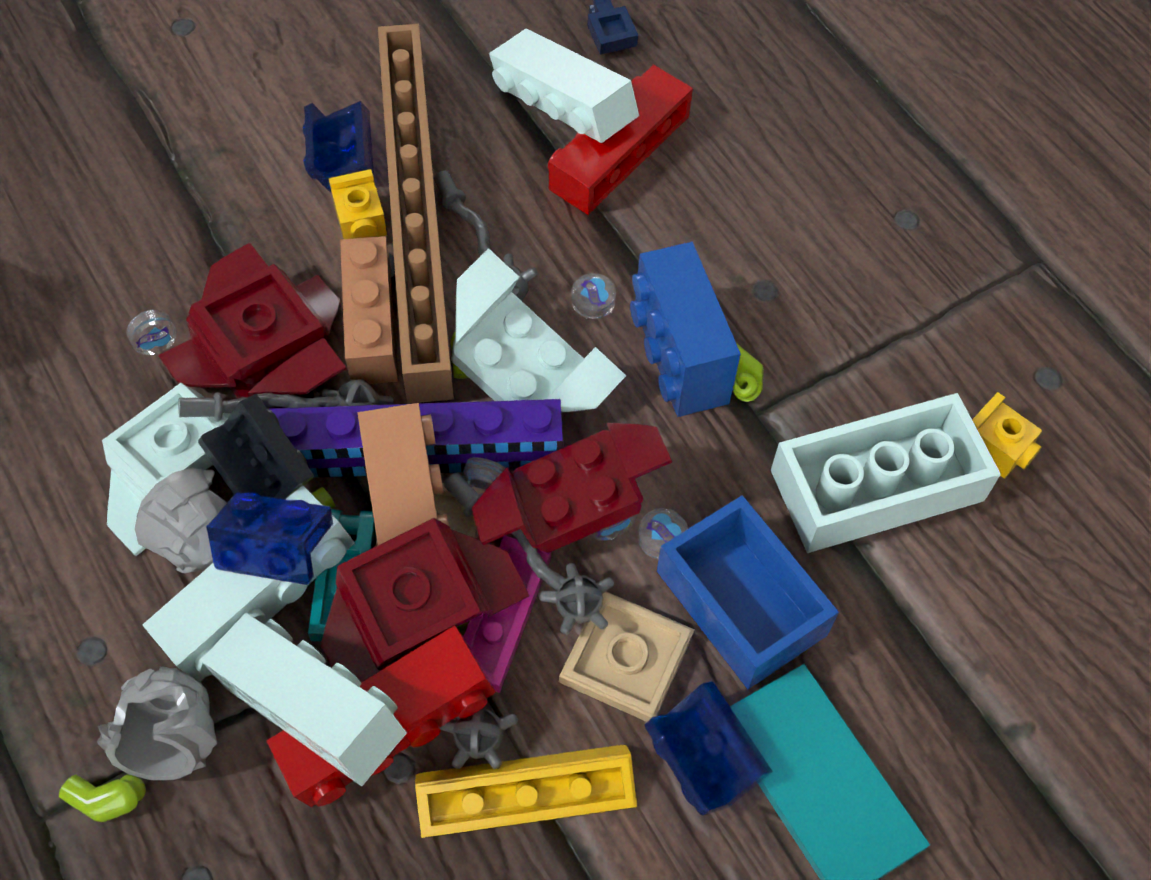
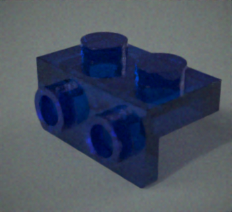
(337, 142)
(268, 537)
(708, 750)

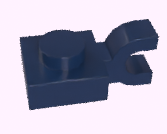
(611, 27)

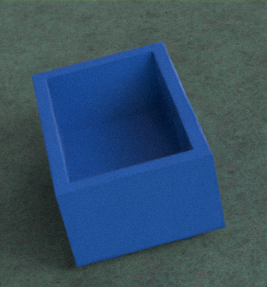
(684, 329)
(745, 591)

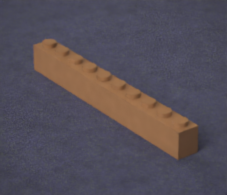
(414, 218)

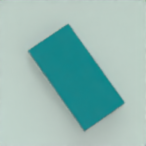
(826, 783)

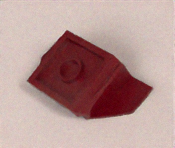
(250, 328)
(291, 375)
(572, 488)
(412, 593)

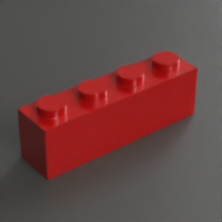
(591, 170)
(429, 689)

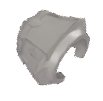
(176, 517)
(160, 726)

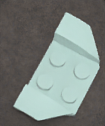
(515, 351)
(147, 452)

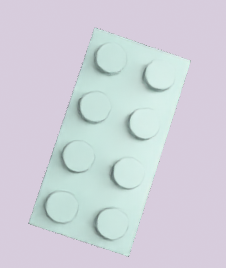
(883, 472)

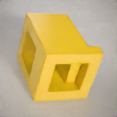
(358, 205)
(1007, 435)

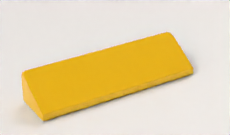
(525, 790)

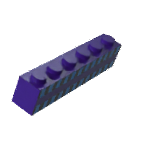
(492, 430)

